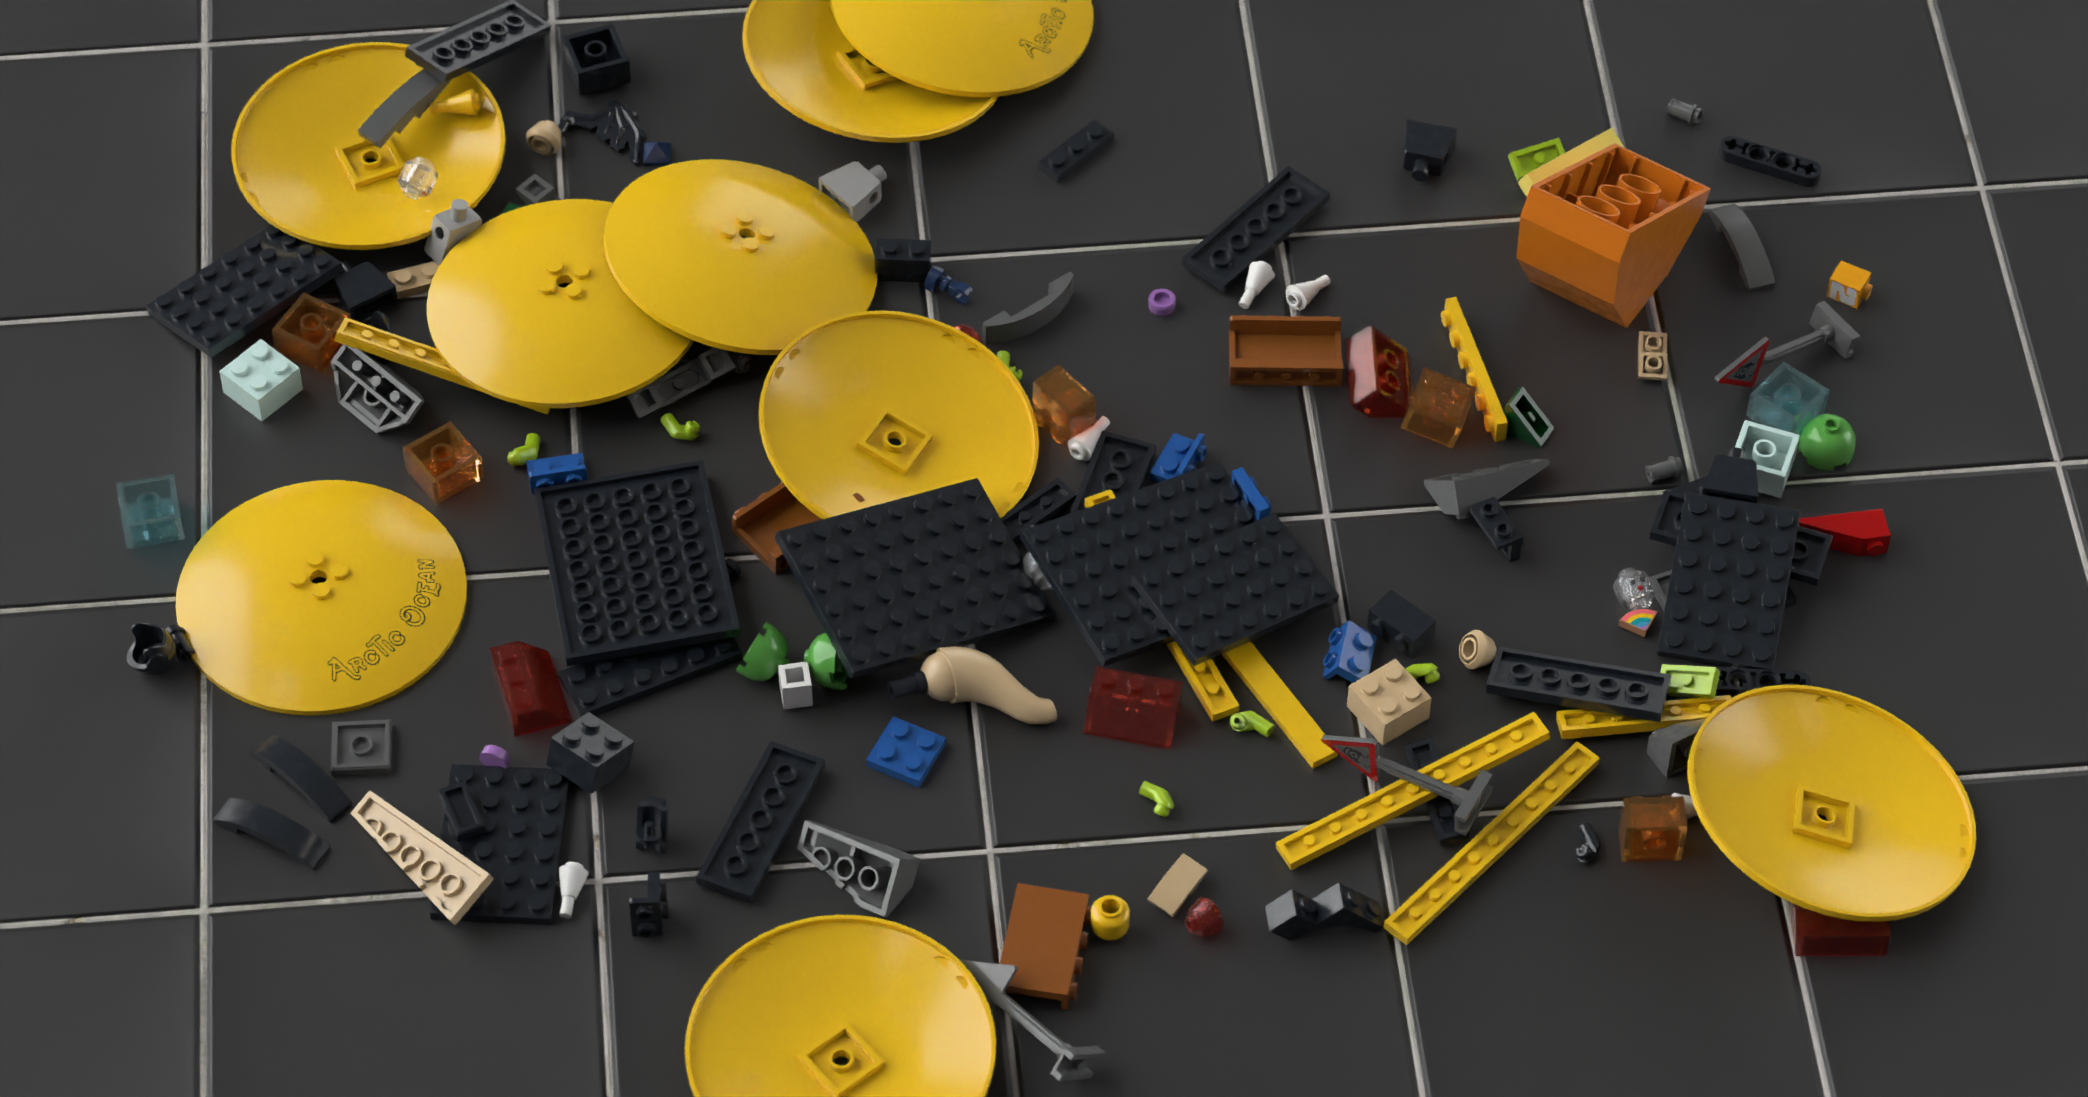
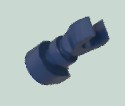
(958, 290)

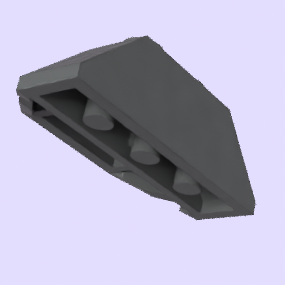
(373, 390)

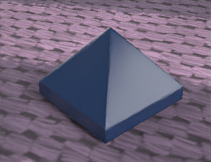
(657, 154)

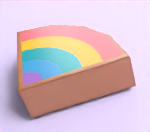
(1638, 621)

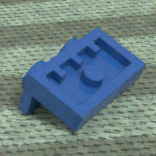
(1179, 457)
(556, 470)

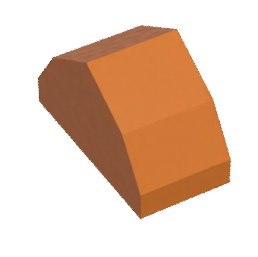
(1608, 230)

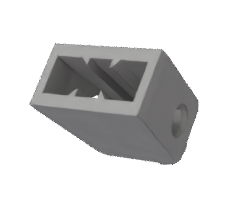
(854, 188)
(450, 228)

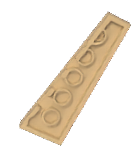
(434, 866)

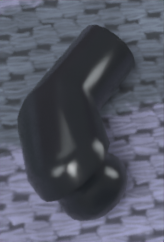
(1590, 845)

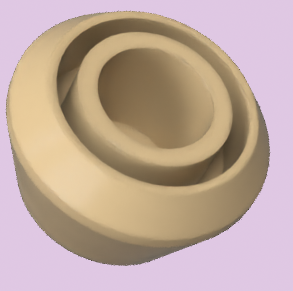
(544, 137)
(1477, 650)

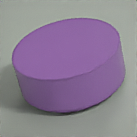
(1162, 302)
(494, 756)

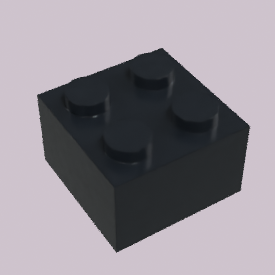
(596, 59)
(590, 752)

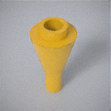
(463, 103)

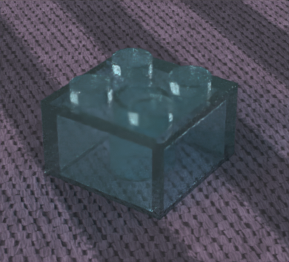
(1787, 400)
(150, 511)

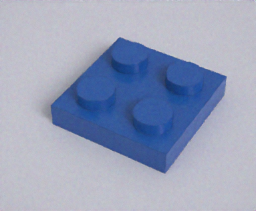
(906, 752)

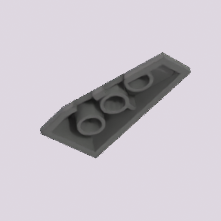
(1458, 492)
(1671, 746)
(865, 869)

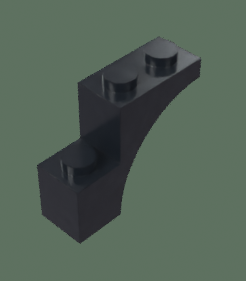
(1336, 907)

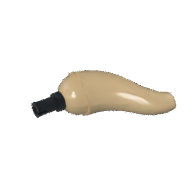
(974, 677)

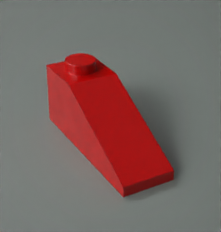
(1853, 532)

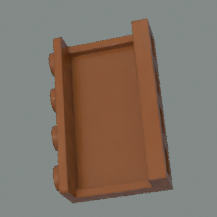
(1285, 350)
(769, 513)
(1046, 942)

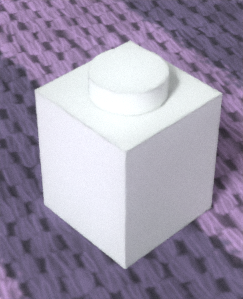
(795, 685)

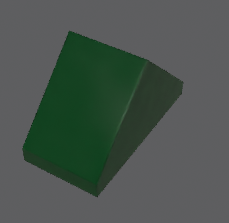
(1526, 419)

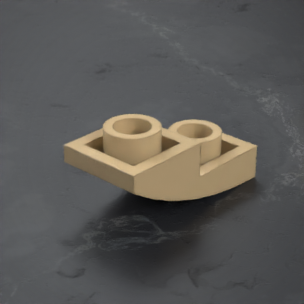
(1652, 355)
(1177, 885)

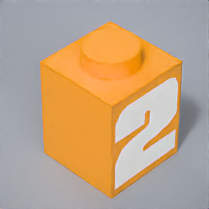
(1849, 285)

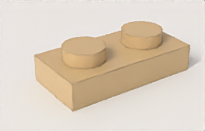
(413, 279)

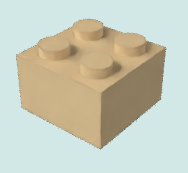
(1389, 702)

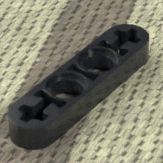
(1768, 164)
(1753, 677)

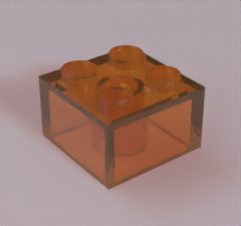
(309, 332)
(1062, 405)
(1438, 407)
(443, 463)
(1652, 828)

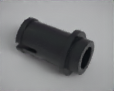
(181, 642)

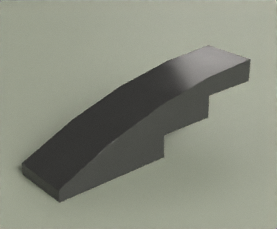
(401, 106)

